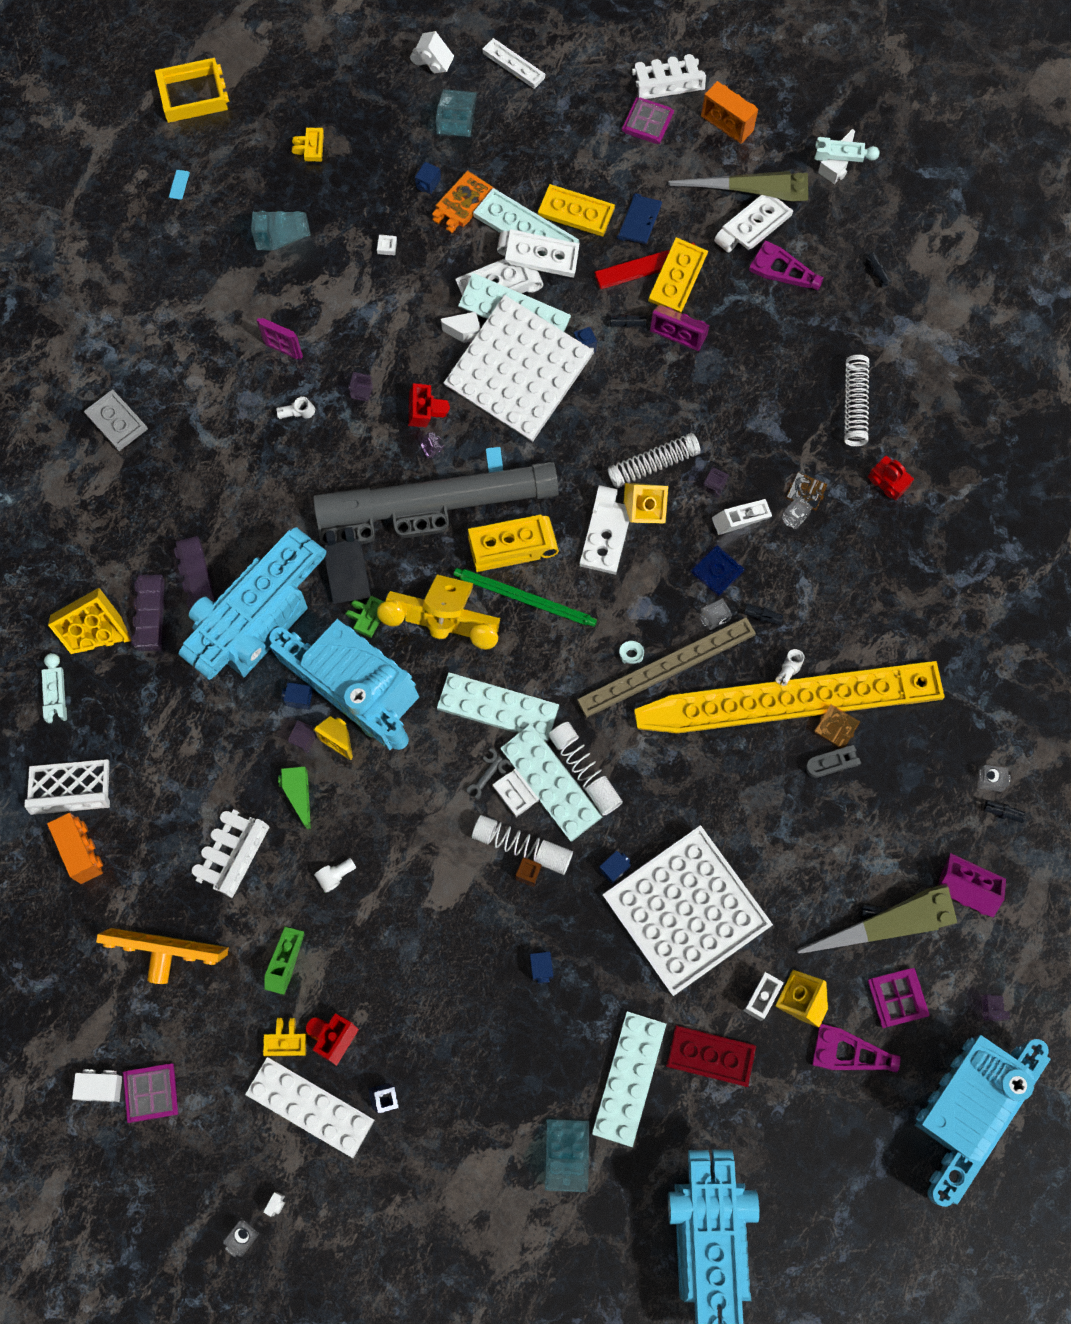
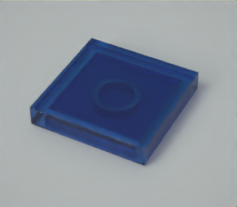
(717, 570)

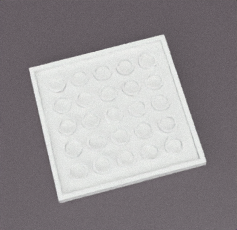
(518, 368)
(687, 910)

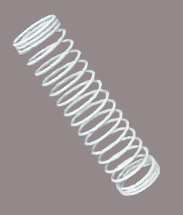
(858, 433)
(616, 476)

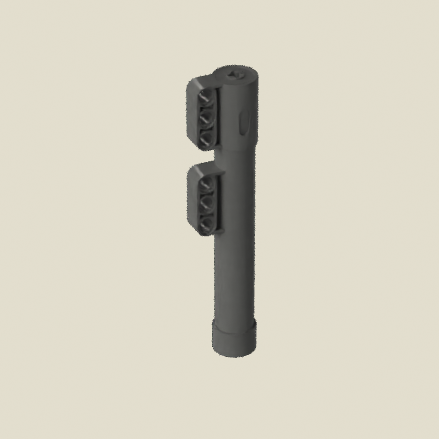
(428, 501)

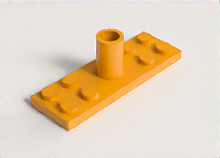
(161, 950)

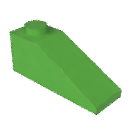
(295, 785)
(283, 961)

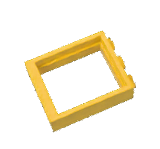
(190, 71)

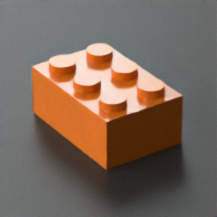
(729, 112)
(76, 848)

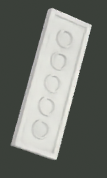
(310, 1107)

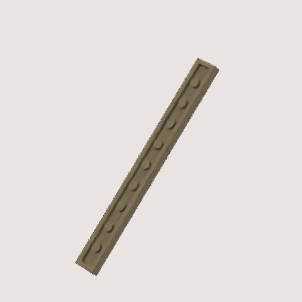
(666, 667)

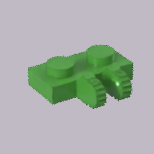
(368, 620)

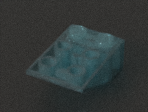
(455, 113)
(278, 228)
(567, 1155)

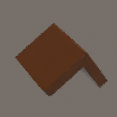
(528, 872)

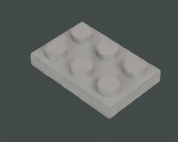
(115, 420)

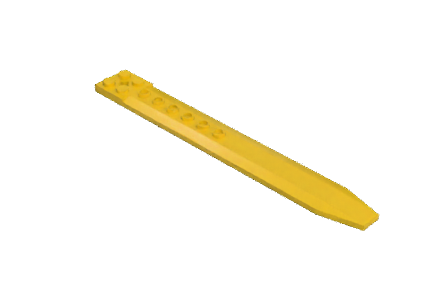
(795, 700)

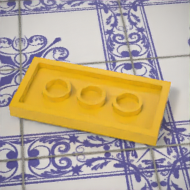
(576, 210)
(678, 275)

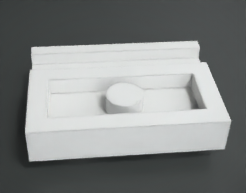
(515, 792)

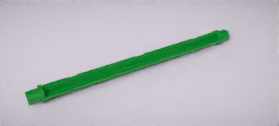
(525, 597)

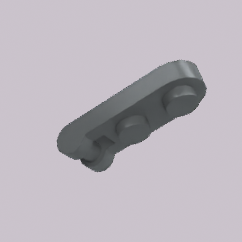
(832, 762)

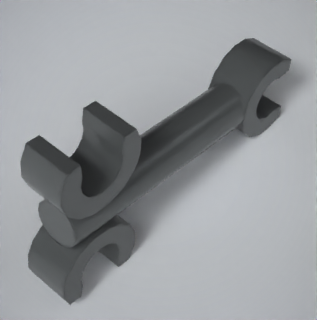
(496, 762)

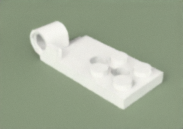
(746, 230)
(522, 250)
(510, 276)
(610, 518)

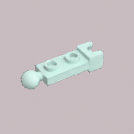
(843, 150)
(53, 689)

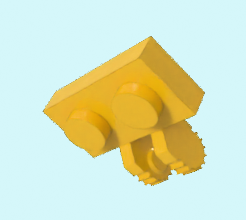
(310, 145)
(285, 1044)

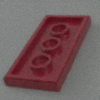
(711, 1056)

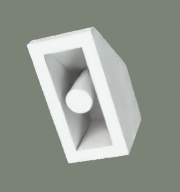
(462, 327)

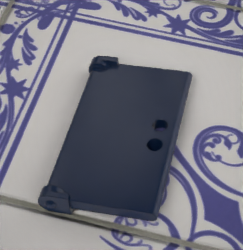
(637, 223)

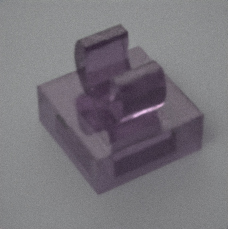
(431, 444)

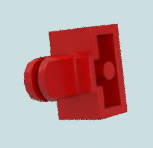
(424, 406)
(891, 477)
(332, 1037)

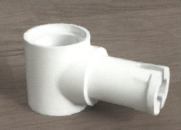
(296, 409)
(789, 667)
(330, 877)

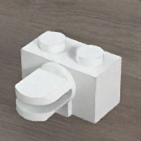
(433, 52)

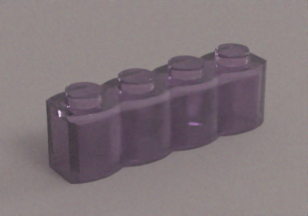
(194, 569)
(149, 613)

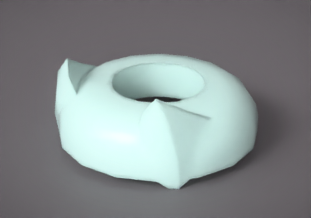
(631, 645)

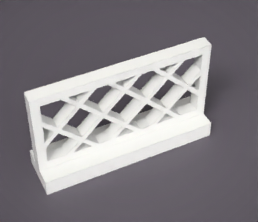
(67, 802)

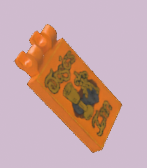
(461, 201)

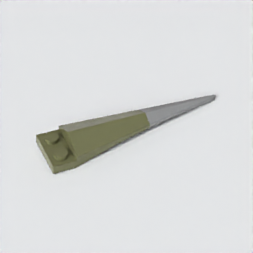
(774, 184)
(915, 915)

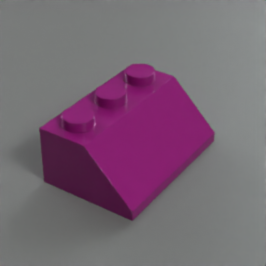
(679, 327)
(973, 885)

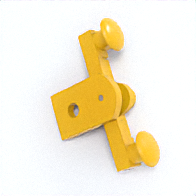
(443, 601)

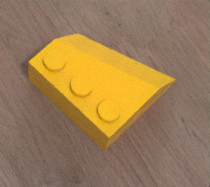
(89, 623)

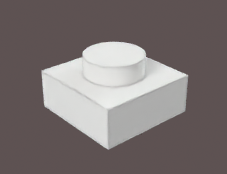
(387, 245)
(275, 1204)

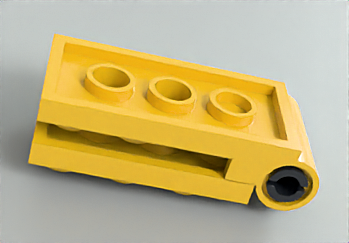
(512, 542)

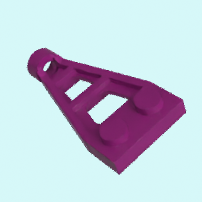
(769, 253)
(826, 1050)

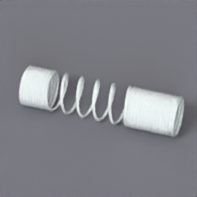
(600, 790)
(549, 855)

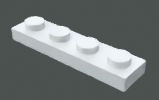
(513, 63)

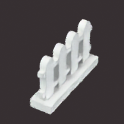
(669, 85)
(240, 858)

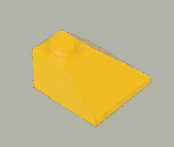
(646, 502)
(335, 735)
(804, 998)

